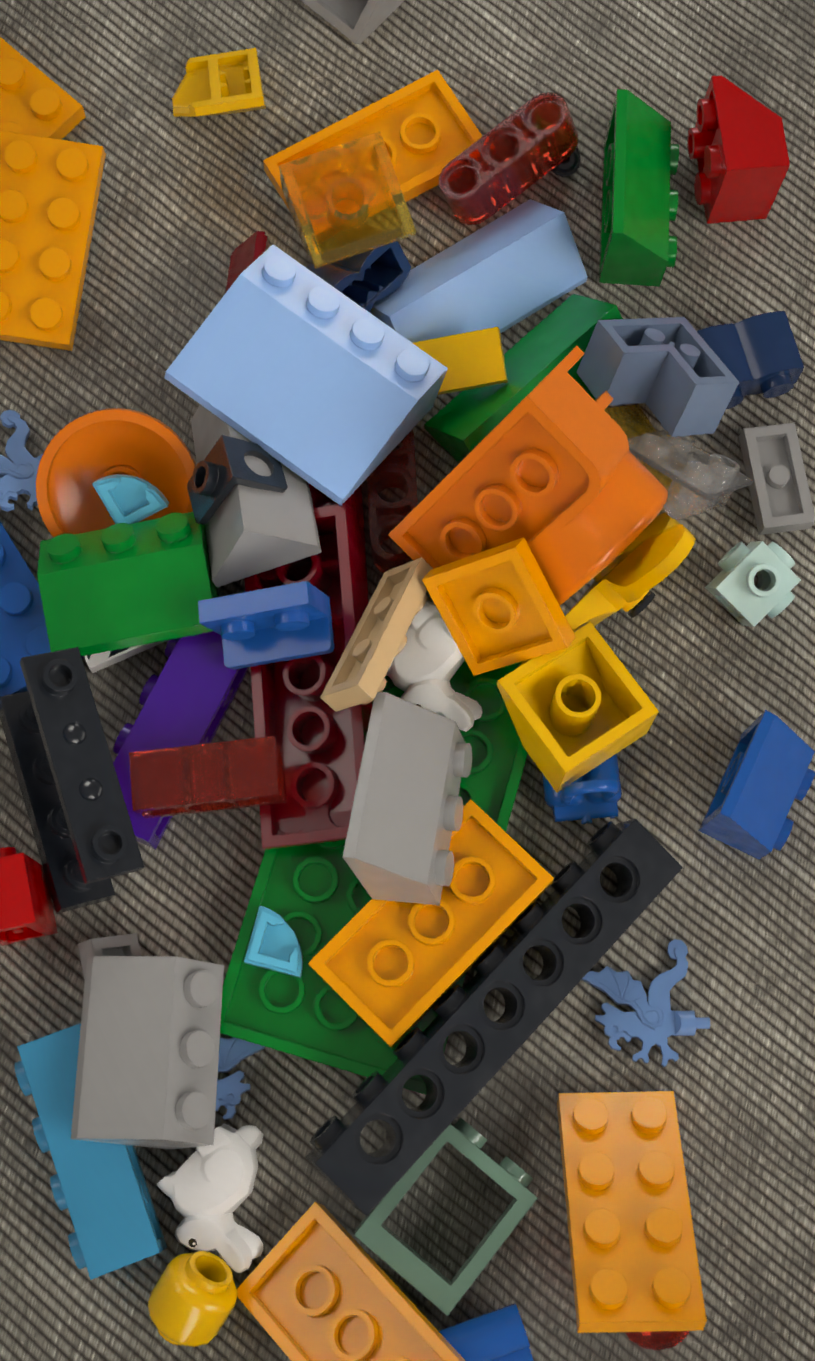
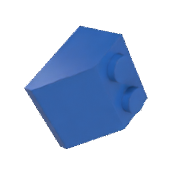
(759, 788)

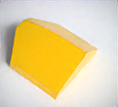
(220, 85)

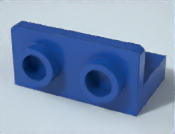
(270, 624)

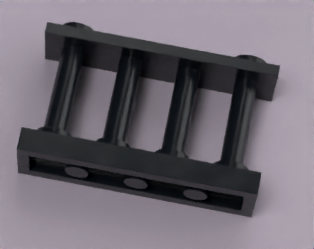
(68, 781)

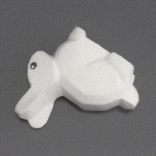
(427, 666)
(211, 1189)

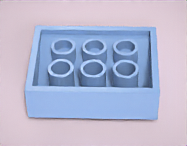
(307, 374)

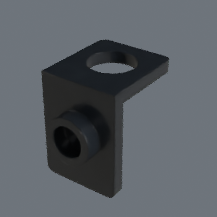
(224, 469)

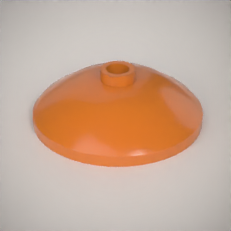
(106, 445)

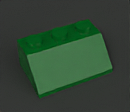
(637, 195)
(125, 584)

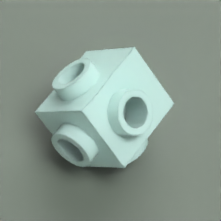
(736, 587)

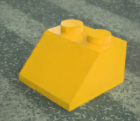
(576, 707)

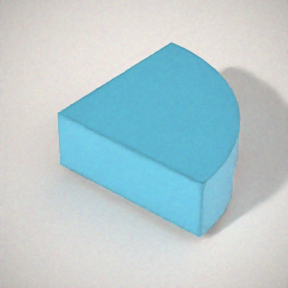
(129, 497)
(274, 945)

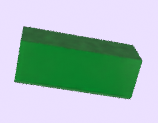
(479, 410)

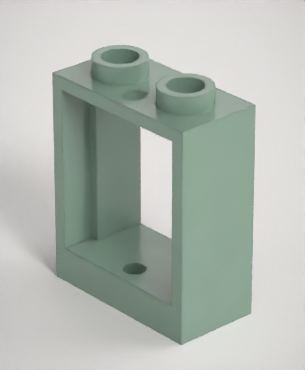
(410, 1264)

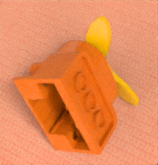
(569, 488)

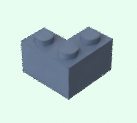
(661, 366)

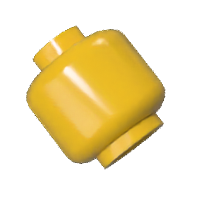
(192, 1298)

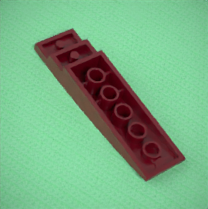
(318, 744)

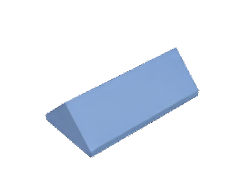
(488, 277)

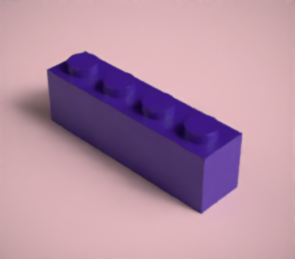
(178, 710)

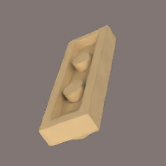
(378, 637)

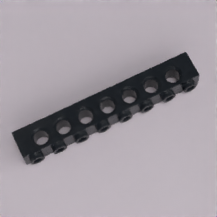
(641, 873)

